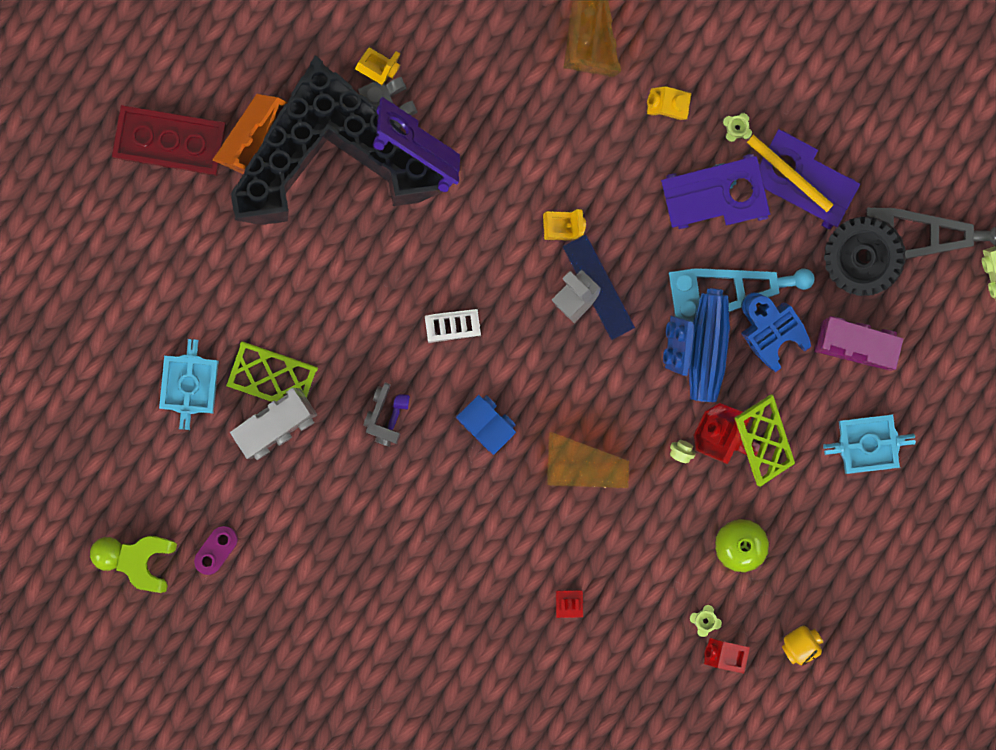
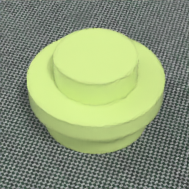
(682, 451)

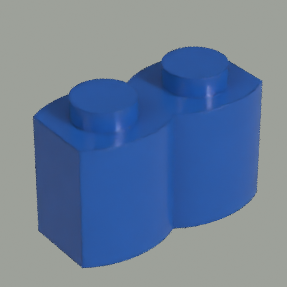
(486, 423)

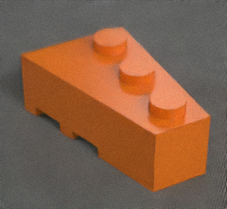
(249, 132)

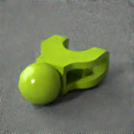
(132, 559)

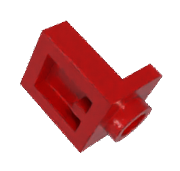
(726, 655)

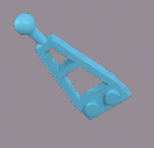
(686, 292)

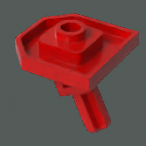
(719, 434)

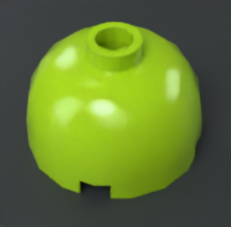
(729, 548)

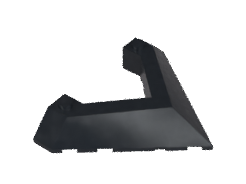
(319, 111)

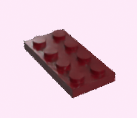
(168, 140)

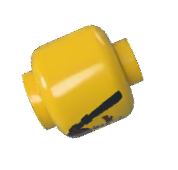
(802, 645)

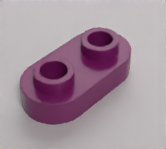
(215, 550)

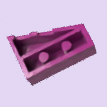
(859, 343)

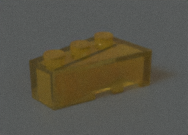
(591, 39)
(583, 466)

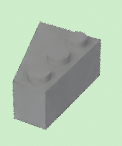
(274, 424)

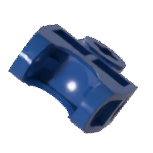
(771, 328)

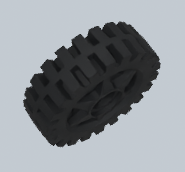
(843, 259)

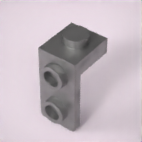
(383, 435)

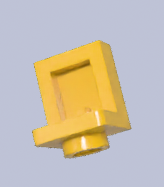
(378, 66)
(669, 102)
(564, 225)

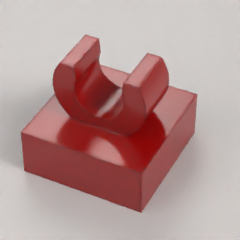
(569, 603)

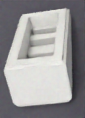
(432, 337)

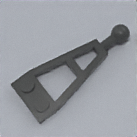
(934, 223)

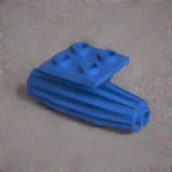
(701, 346)

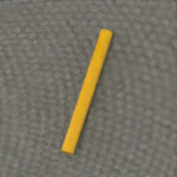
(790, 173)

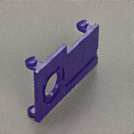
(417, 143)
(827, 181)
(707, 194)

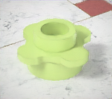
(742, 121)
(713, 621)

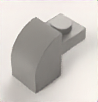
(576, 295)

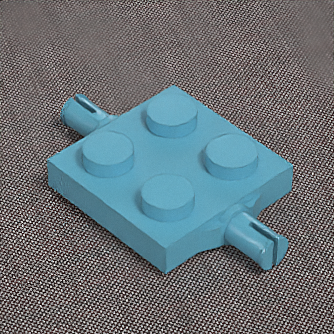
(188, 384)
(869, 444)

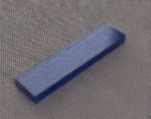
(608, 304)

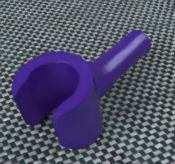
(400, 402)

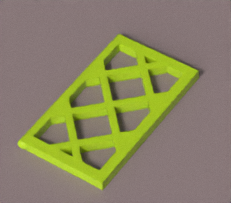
(264, 355)
(747, 439)

